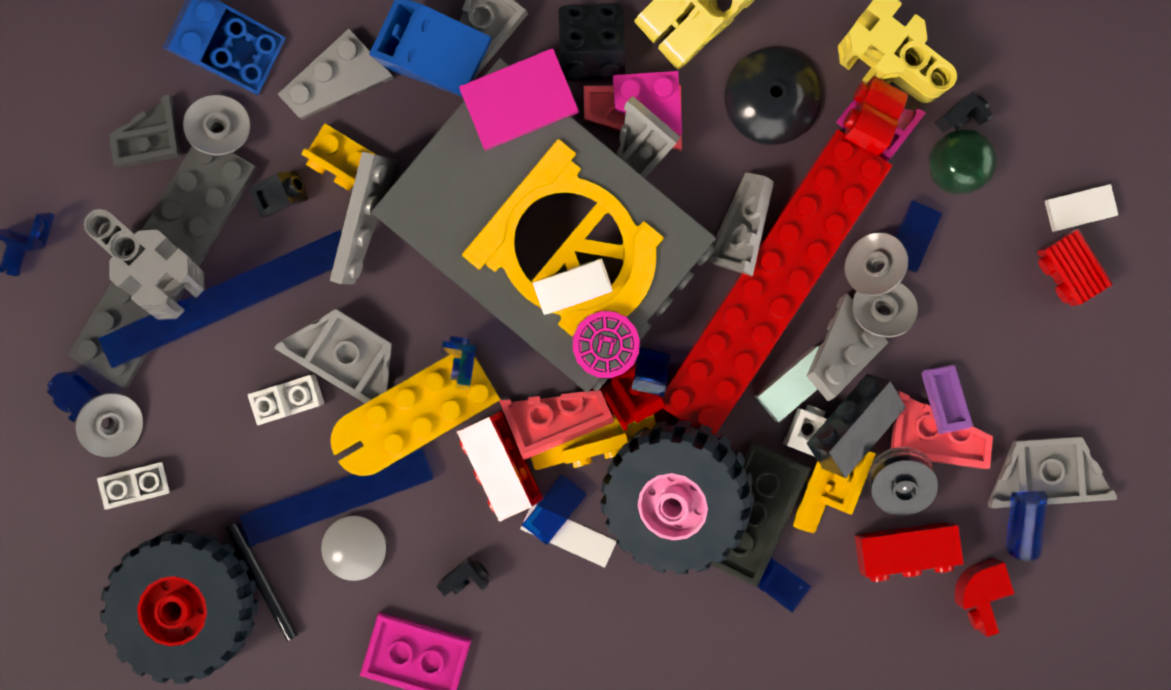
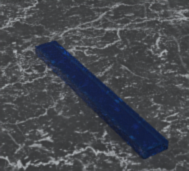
(222, 301)

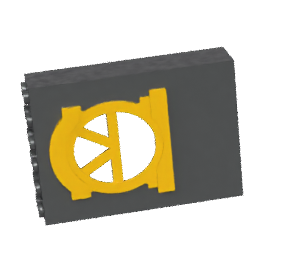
(464, 211)

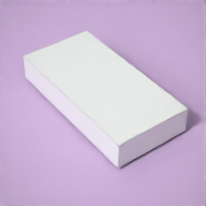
(1081, 208)

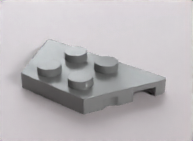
(342, 354)
(1051, 465)

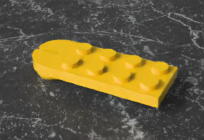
(409, 416)

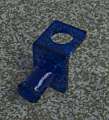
(18, 244)

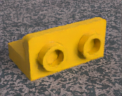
(335, 154)

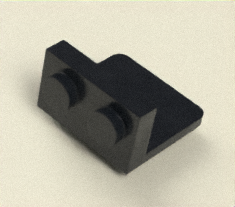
(591, 41)

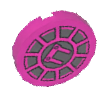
(605, 344)

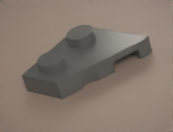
(147, 137)

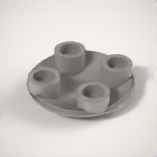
(353, 548)

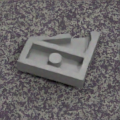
(644, 138)

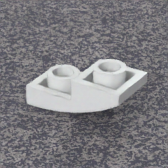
(572, 286)
(286, 399)
(133, 485)

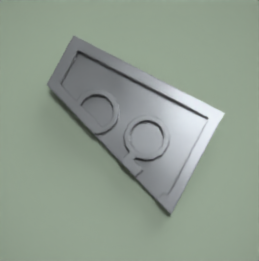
(843, 352)

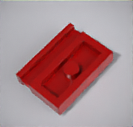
(628, 403)

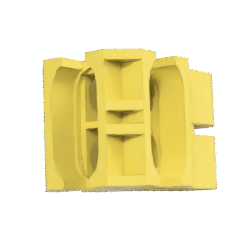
(693, 33)
(888, 45)

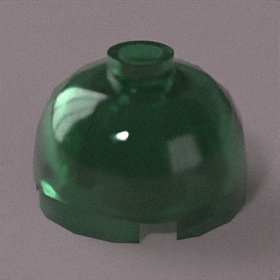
(962, 162)

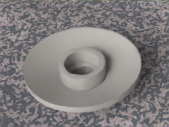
(216, 112)
(867, 255)
(897, 303)
(119, 435)

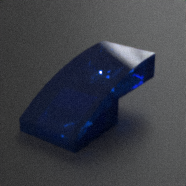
(783, 585)

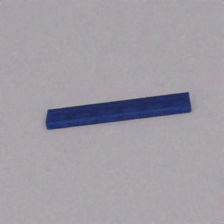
(335, 498)

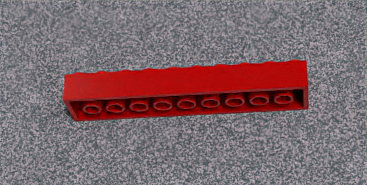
(784, 273)

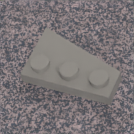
(494, 19)
(334, 76)
(743, 226)

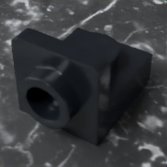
(958, 114)
(278, 193)
(457, 578)

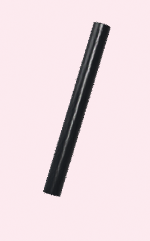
(262, 581)

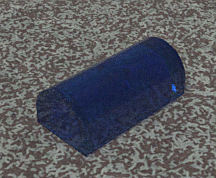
(1026, 524)

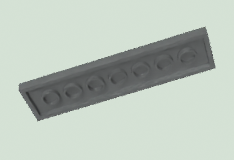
(191, 219)

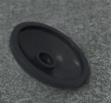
(760, 114)

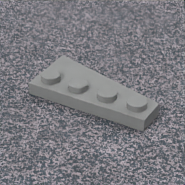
(369, 188)

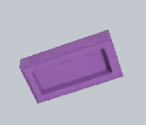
(947, 399)

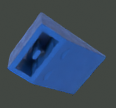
(224, 43)
(429, 46)

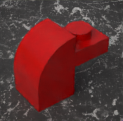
(979, 587)

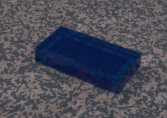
(917, 231)
(651, 372)
(554, 509)

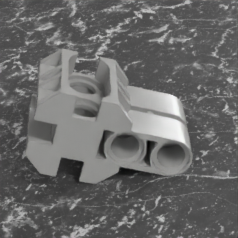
(145, 265)

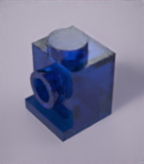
(71, 392)

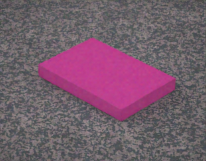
(518, 99)
(414, 655)

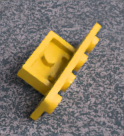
(600, 441)
(832, 490)

